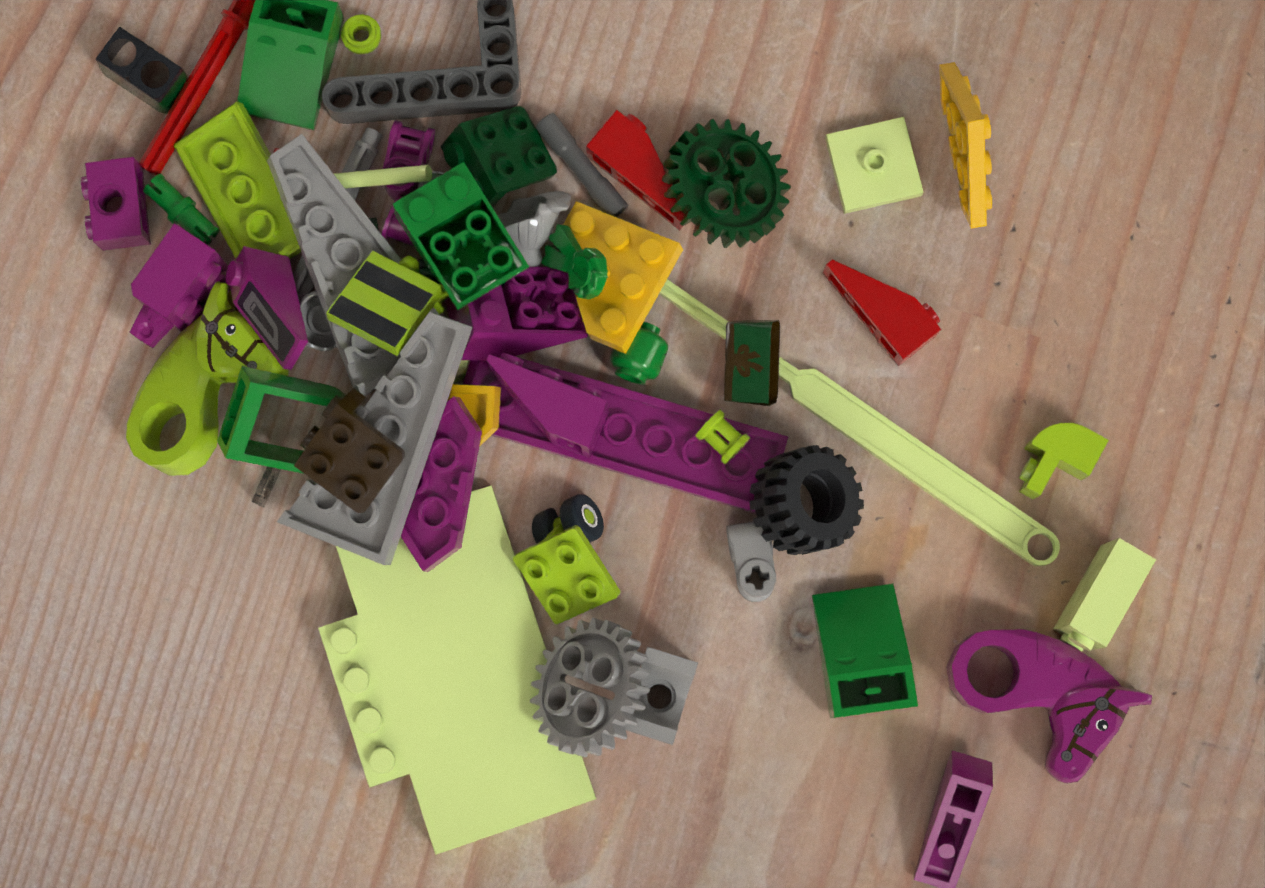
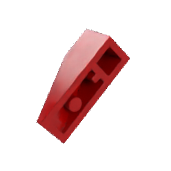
(630, 158)
(888, 313)

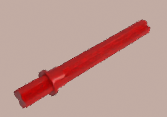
(197, 85)

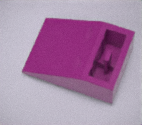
(521, 315)
(563, 413)

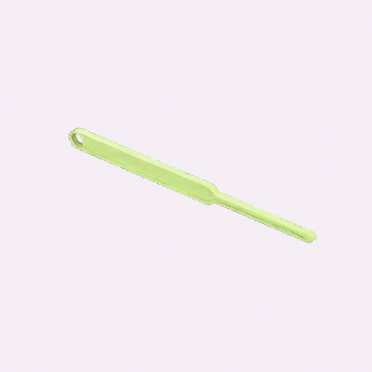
(893, 446)

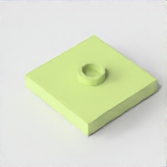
(874, 165)

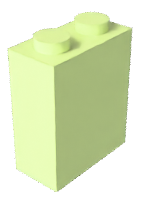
(1104, 595)

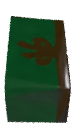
(752, 362)

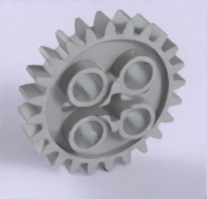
(580, 719)

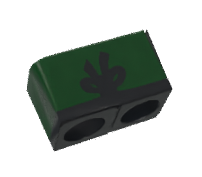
(144, 54)

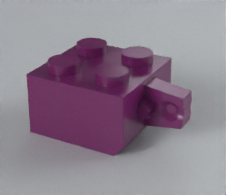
(174, 285)

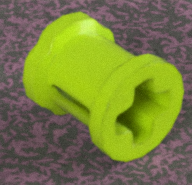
(735, 439)

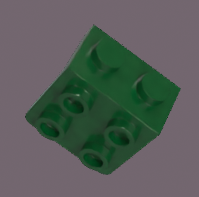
(500, 152)

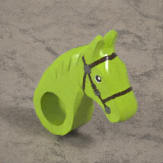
(189, 383)

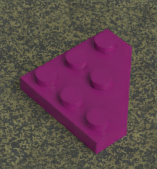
(444, 490)

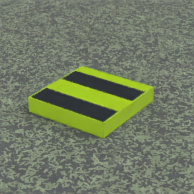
(384, 303)

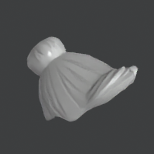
(532, 222)

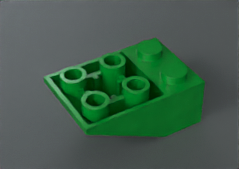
(289, 59)
(459, 236)
(863, 651)

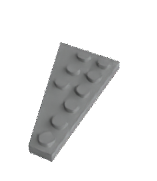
(334, 244)
(408, 412)

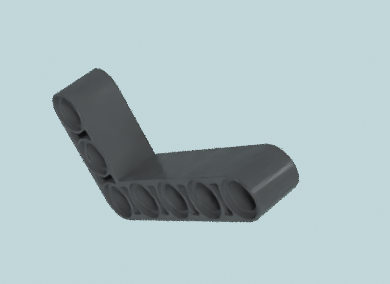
(441, 81)

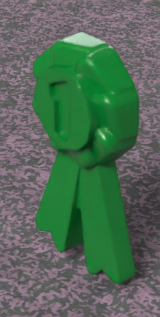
(585, 267)

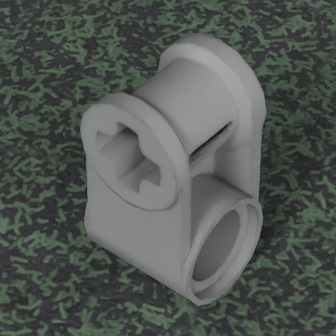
(751, 554)

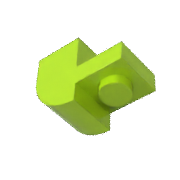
(1060, 446)

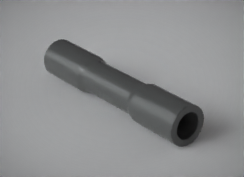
(566, 147)

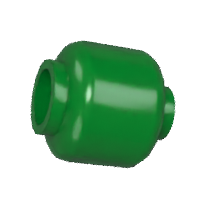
(643, 357)

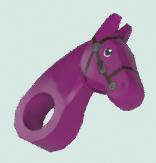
(1080, 695)

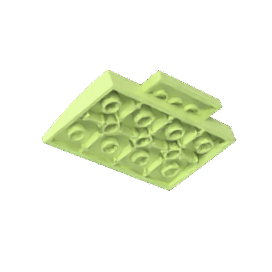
(443, 685)

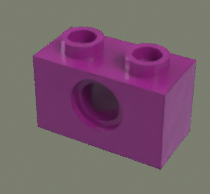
(130, 222)

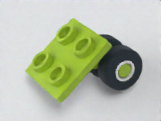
(563, 563)

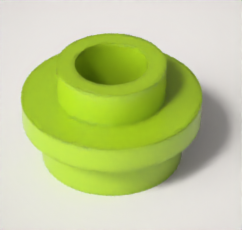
(355, 24)

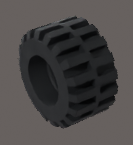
(832, 493)

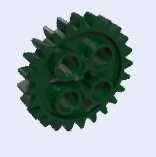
(726, 183)

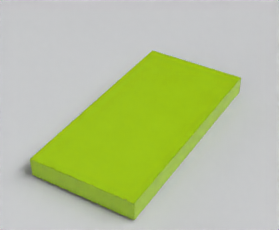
(236, 183)

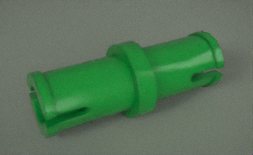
(181, 209)

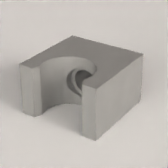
(676, 675)

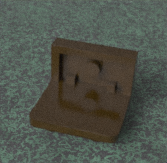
(349, 454)

